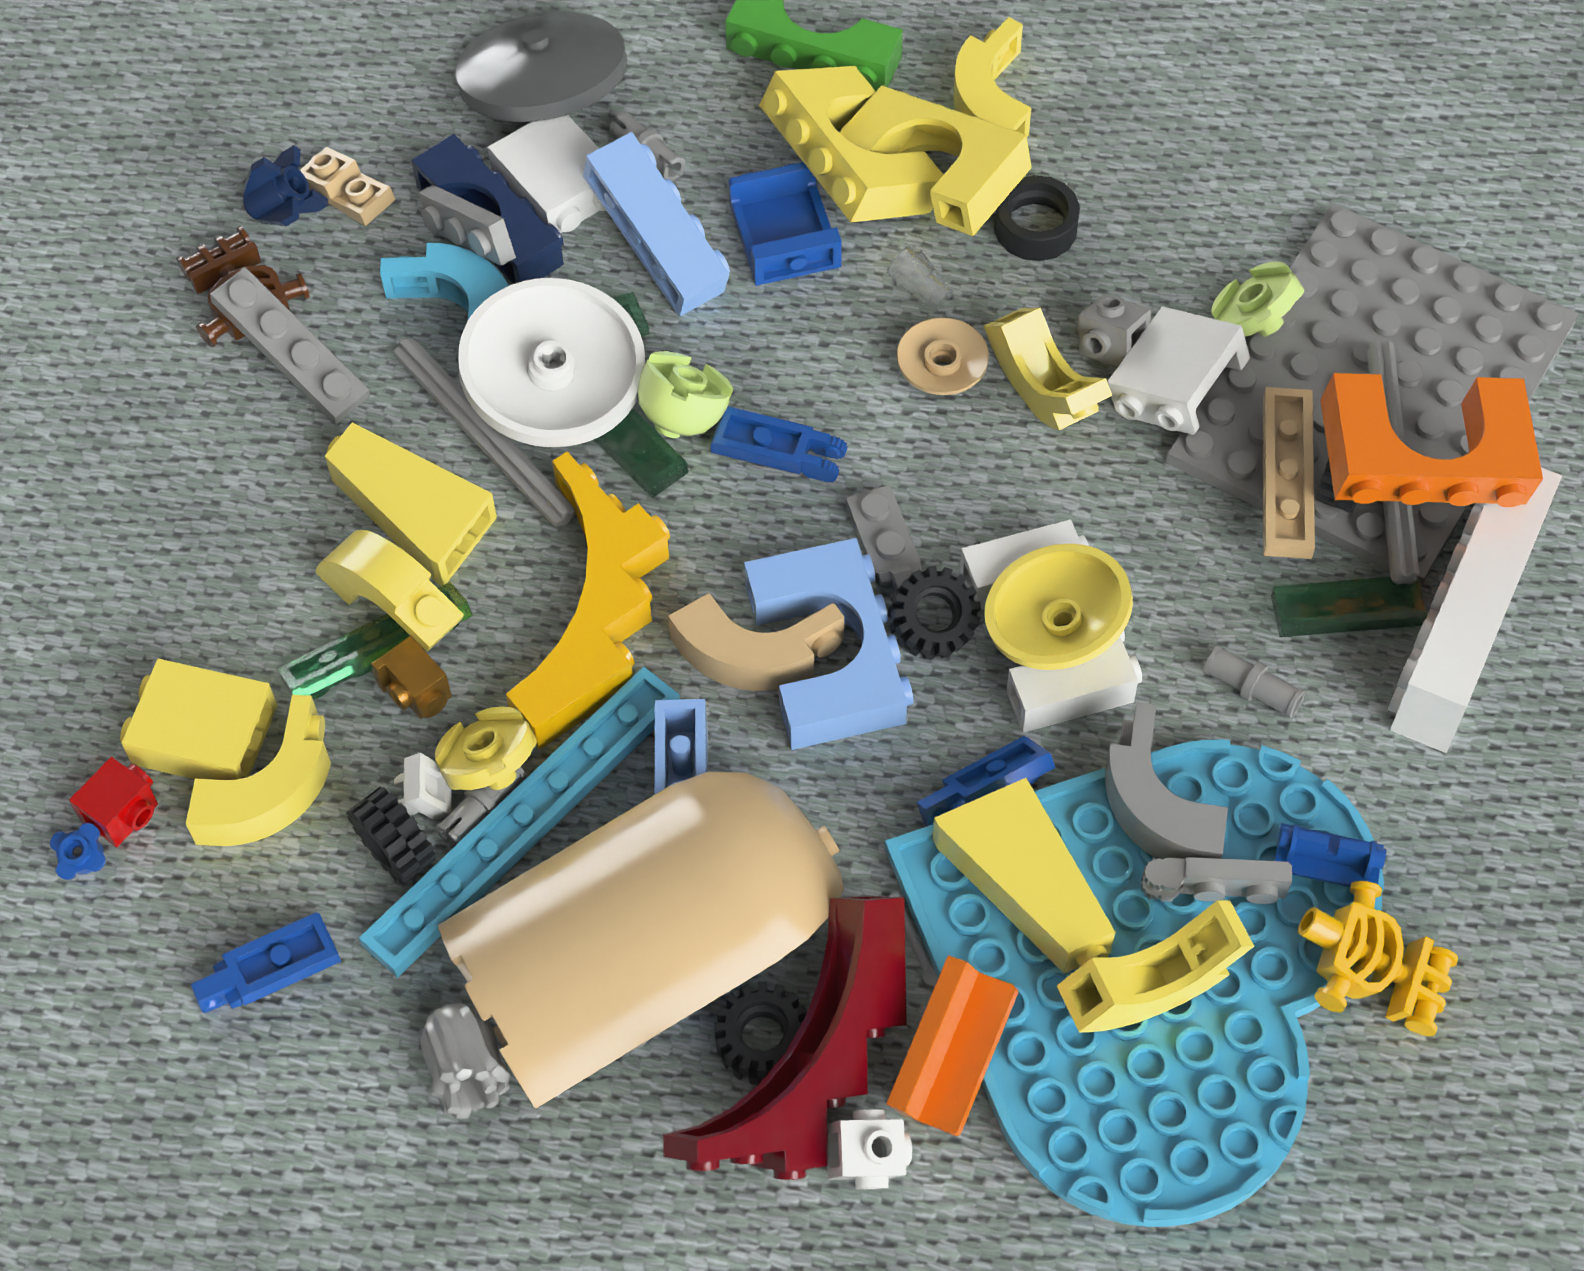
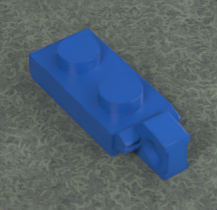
(997, 770)
(268, 964)

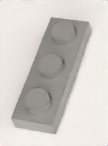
(466, 224)

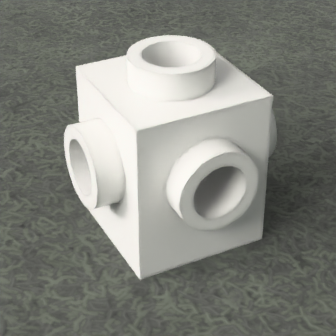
(868, 1149)

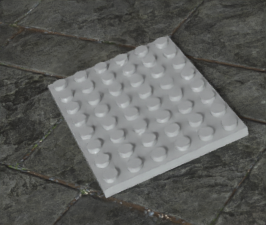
(1445, 332)

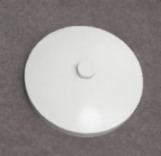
(551, 362)

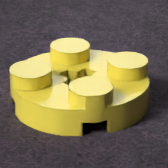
(485, 750)

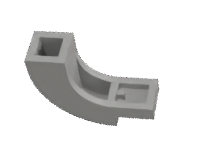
(1150, 812)

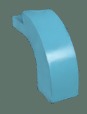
(444, 273)

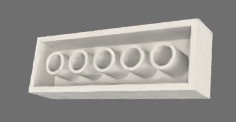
(1467, 617)

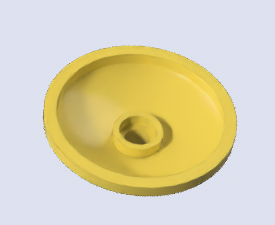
(1054, 589)

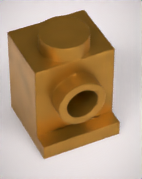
(412, 679)

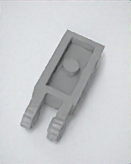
(1216, 878)

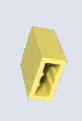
(198, 722)

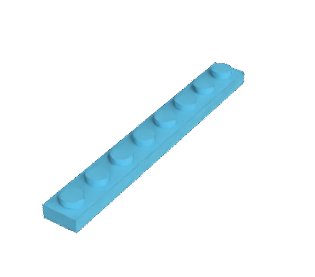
(517, 823)

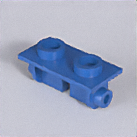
(1329, 856)

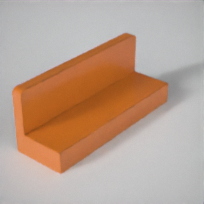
(952, 1047)

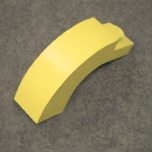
(975, 74)
(1039, 371)
(392, 580)
(272, 798)
(1149, 982)

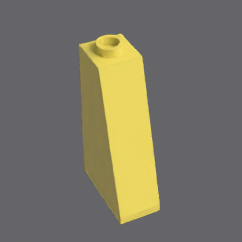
(411, 499)
(1027, 873)

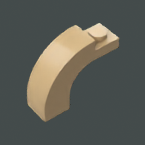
(748, 657)

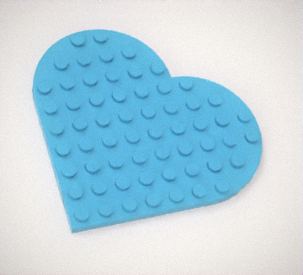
(1187, 1104)

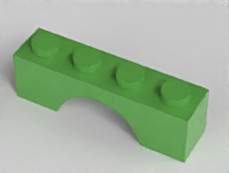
(768, 33)

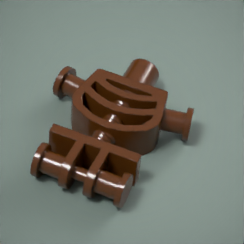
(236, 253)

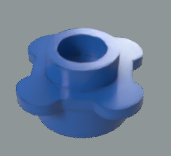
(89, 860)

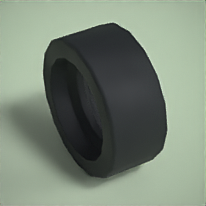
(1037, 244)

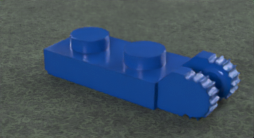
(777, 444)

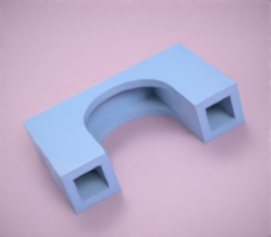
(865, 692)

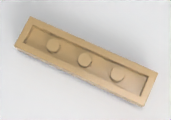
(1288, 473)

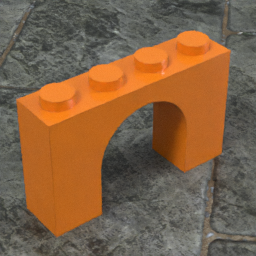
(1375, 465)

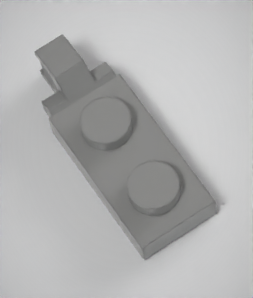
(883, 535)

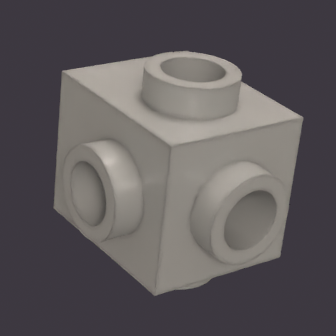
(1110, 329)

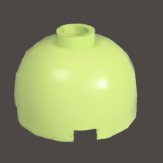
(681, 396)

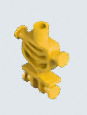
(1376, 944)

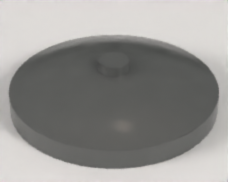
(541, 66)

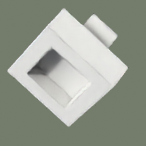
(424, 788)

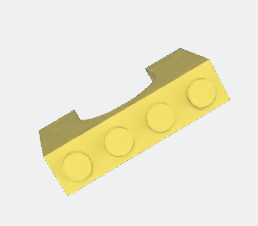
(988, 155)
(864, 184)

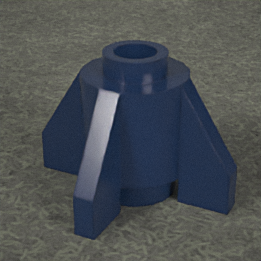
(279, 190)

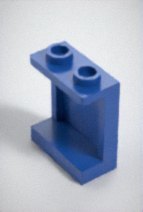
(783, 224)

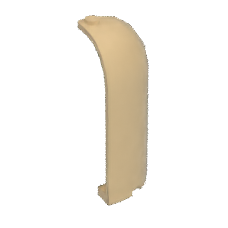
(642, 924)

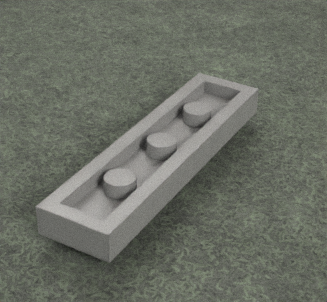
(290, 345)

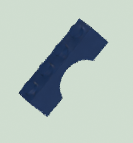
(463, 173)

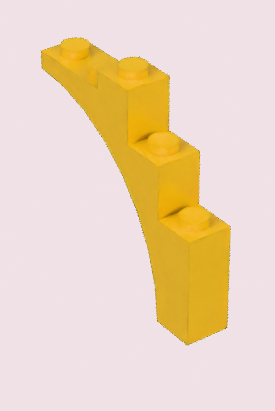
(613, 605)

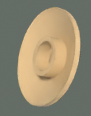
(947, 342)

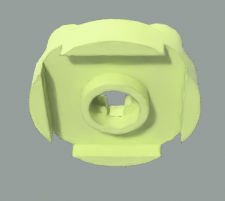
(1259, 300)

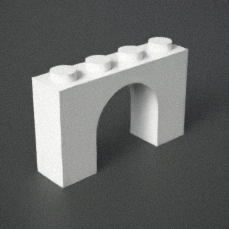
(1055, 695)

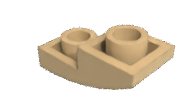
(346, 187)

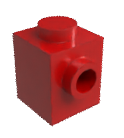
(116, 800)

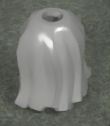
(463, 1060)

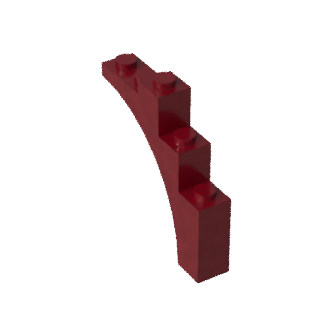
(856, 998)

